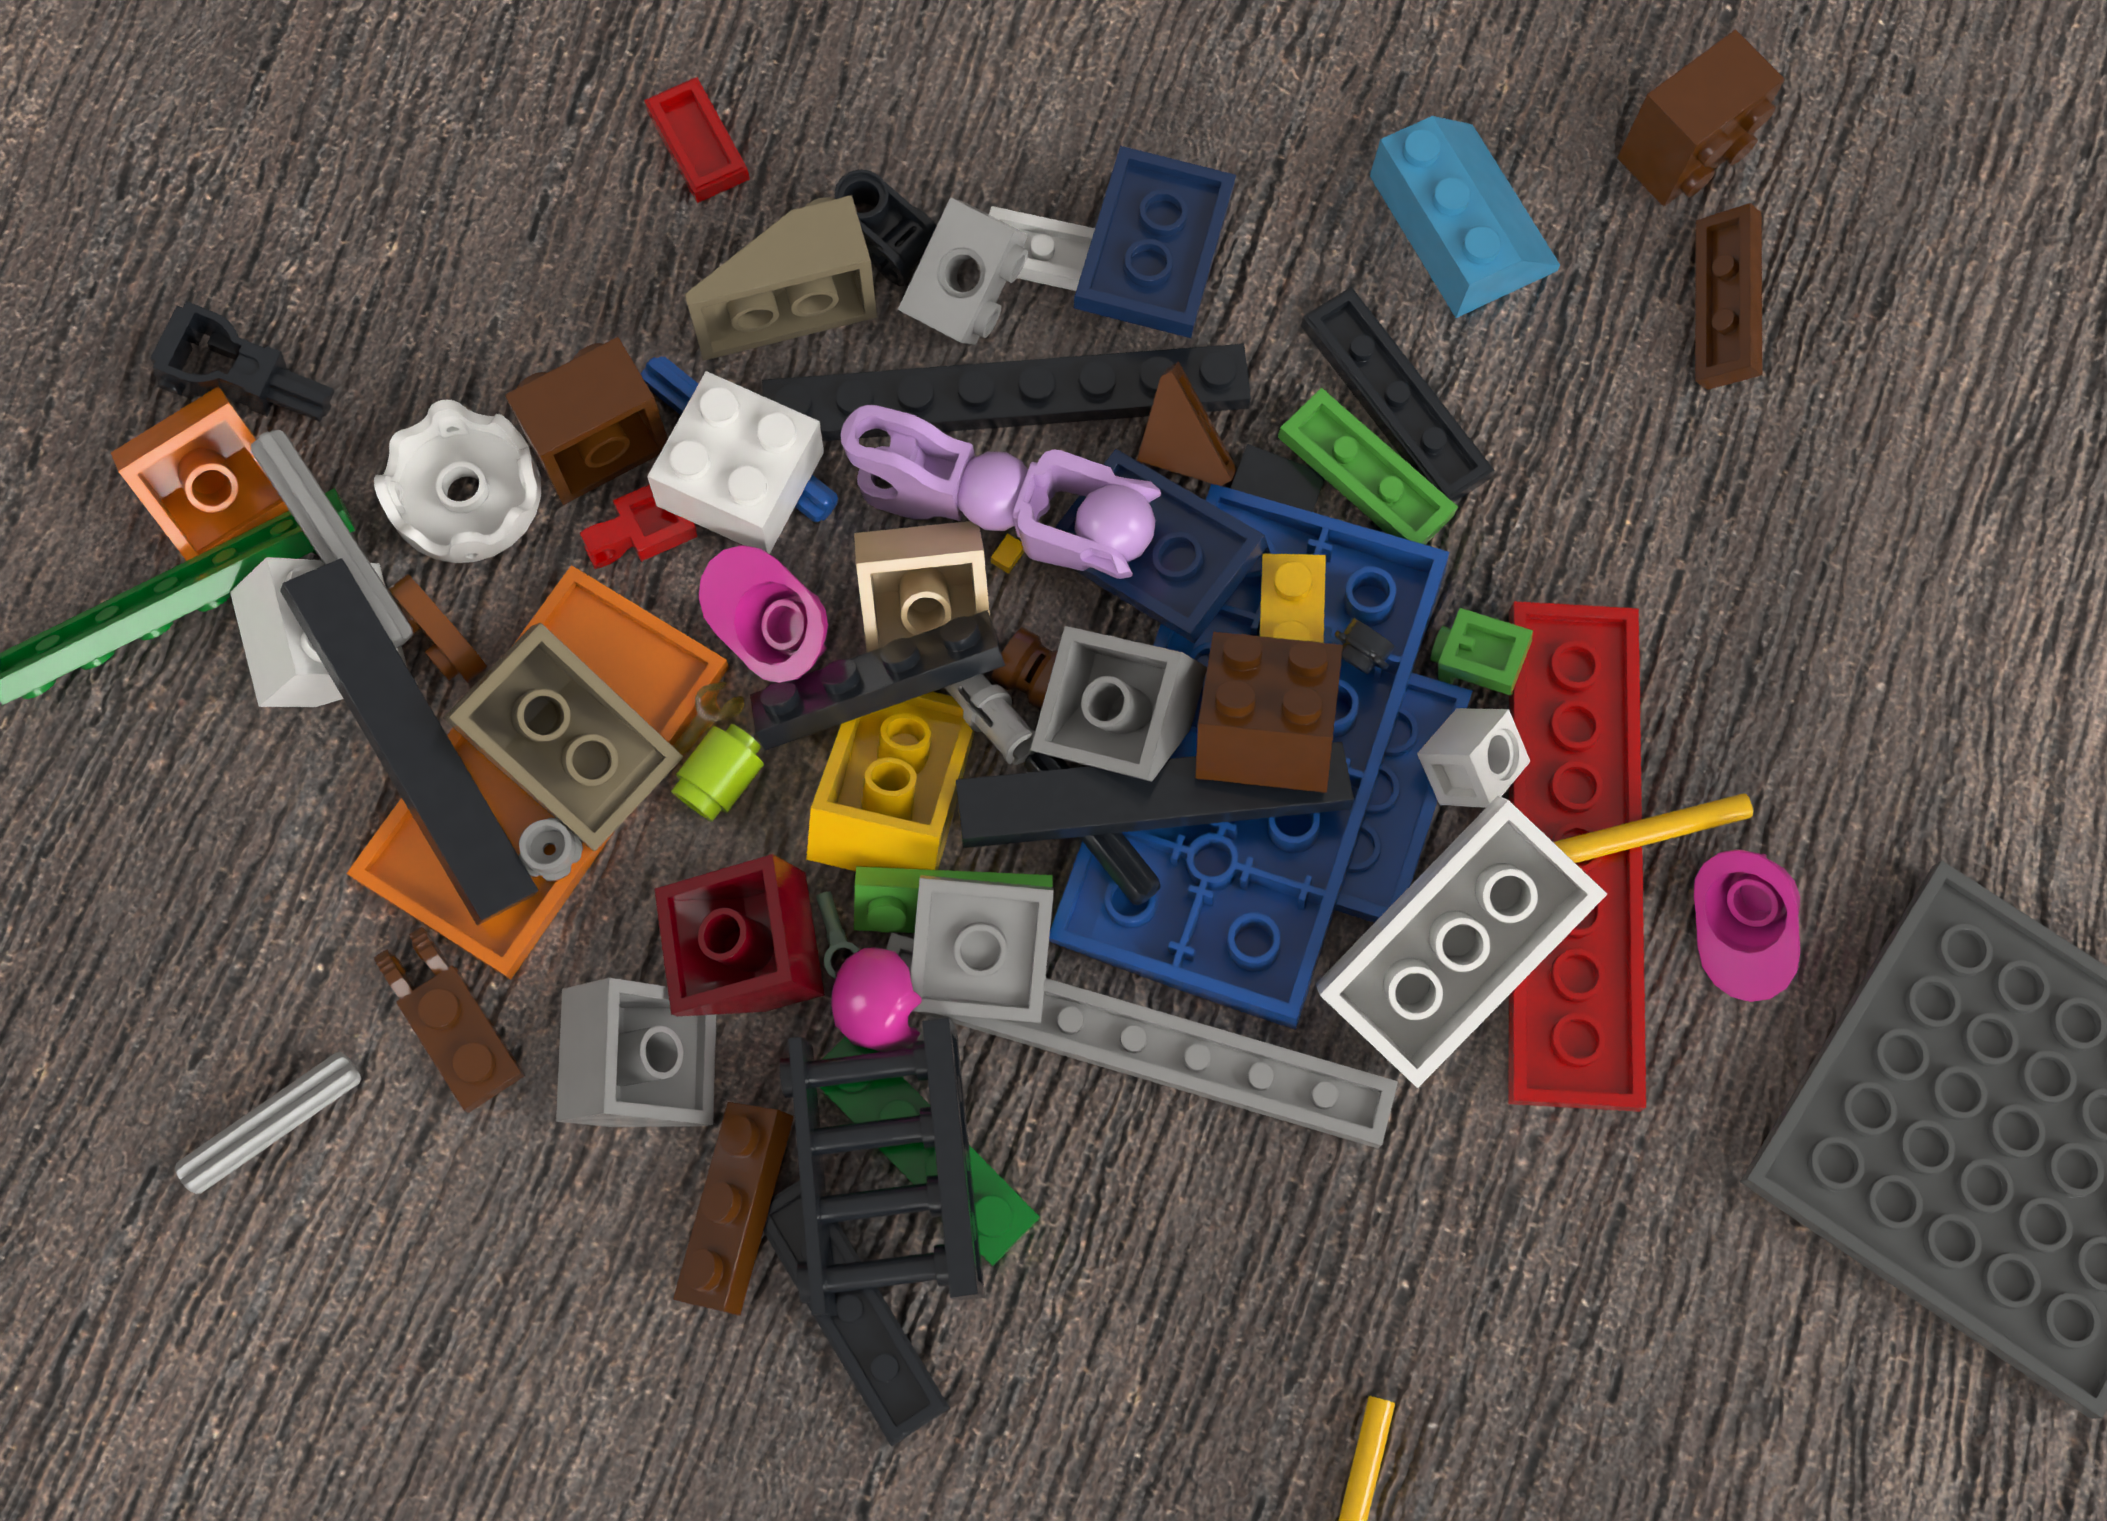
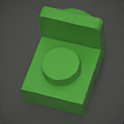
(1481, 651)

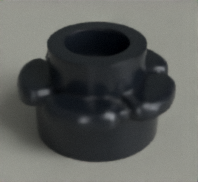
(1364, 647)

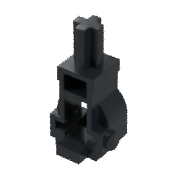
(256, 378)

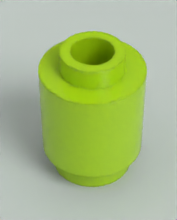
(718, 771)

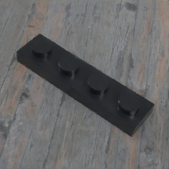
(876, 680)

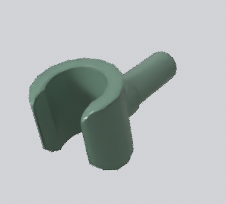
(835, 934)

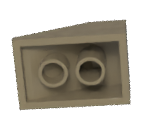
(787, 282)
(563, 736)

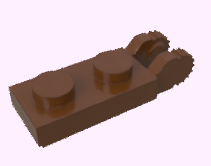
(452, 1026)

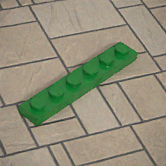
(150, 606)

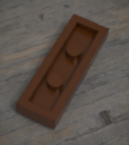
(1728, 297)
(733, 1208)

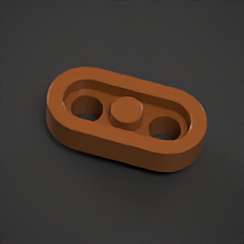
(450, 649)

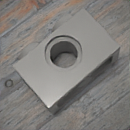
(934, 289)

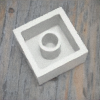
(736, 463)

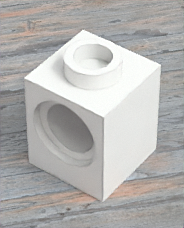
(1474, 757)

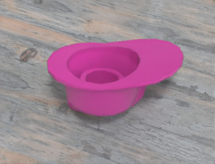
(763, 613)
(1747, 924)

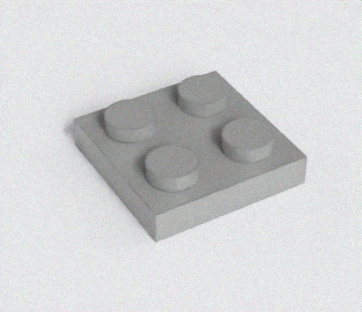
(981, 948)

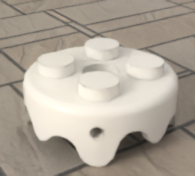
(452, 446)

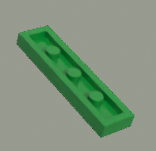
(999, 1210)

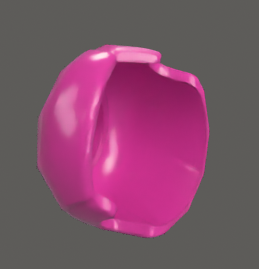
(875, 1000)

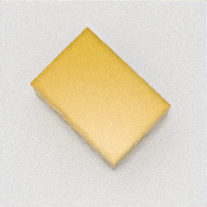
(1007, 553)

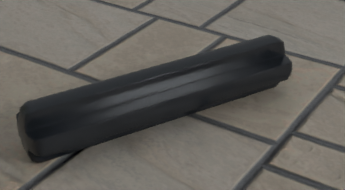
(1111, 850)

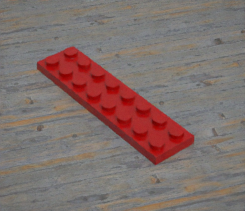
(1578, 715)

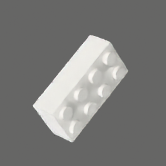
(1459, 940)

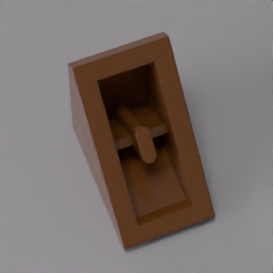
(1182, 434)

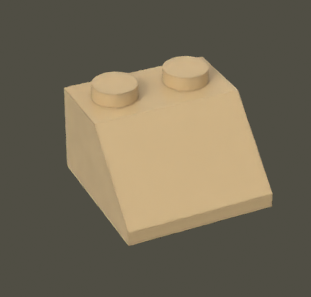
(919, 579)

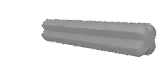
(267, 1123)

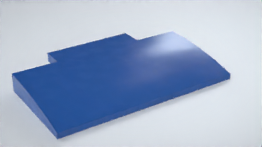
(1255, 897)

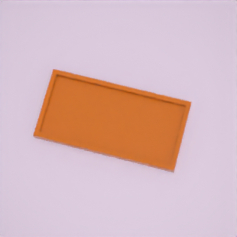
(644, 664)

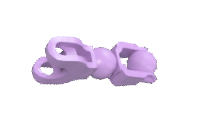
(997, 491)

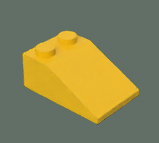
(891, 787)

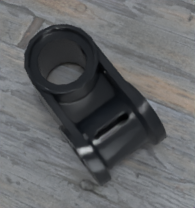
(893, 230)

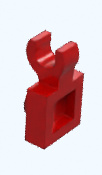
(639, 526)

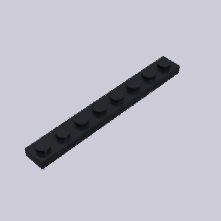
(1019, 390)

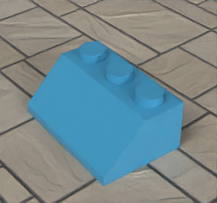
(1459, 213)

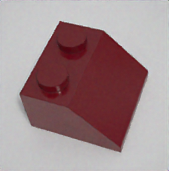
(739, 939)

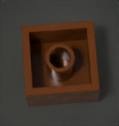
(1701, 119)
(589, 419)
(1268, 711)

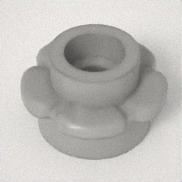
(537, 837)

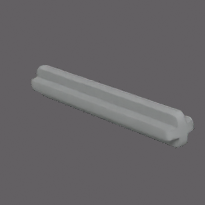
(325, 527)

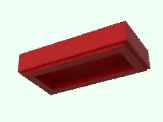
(697, 139)

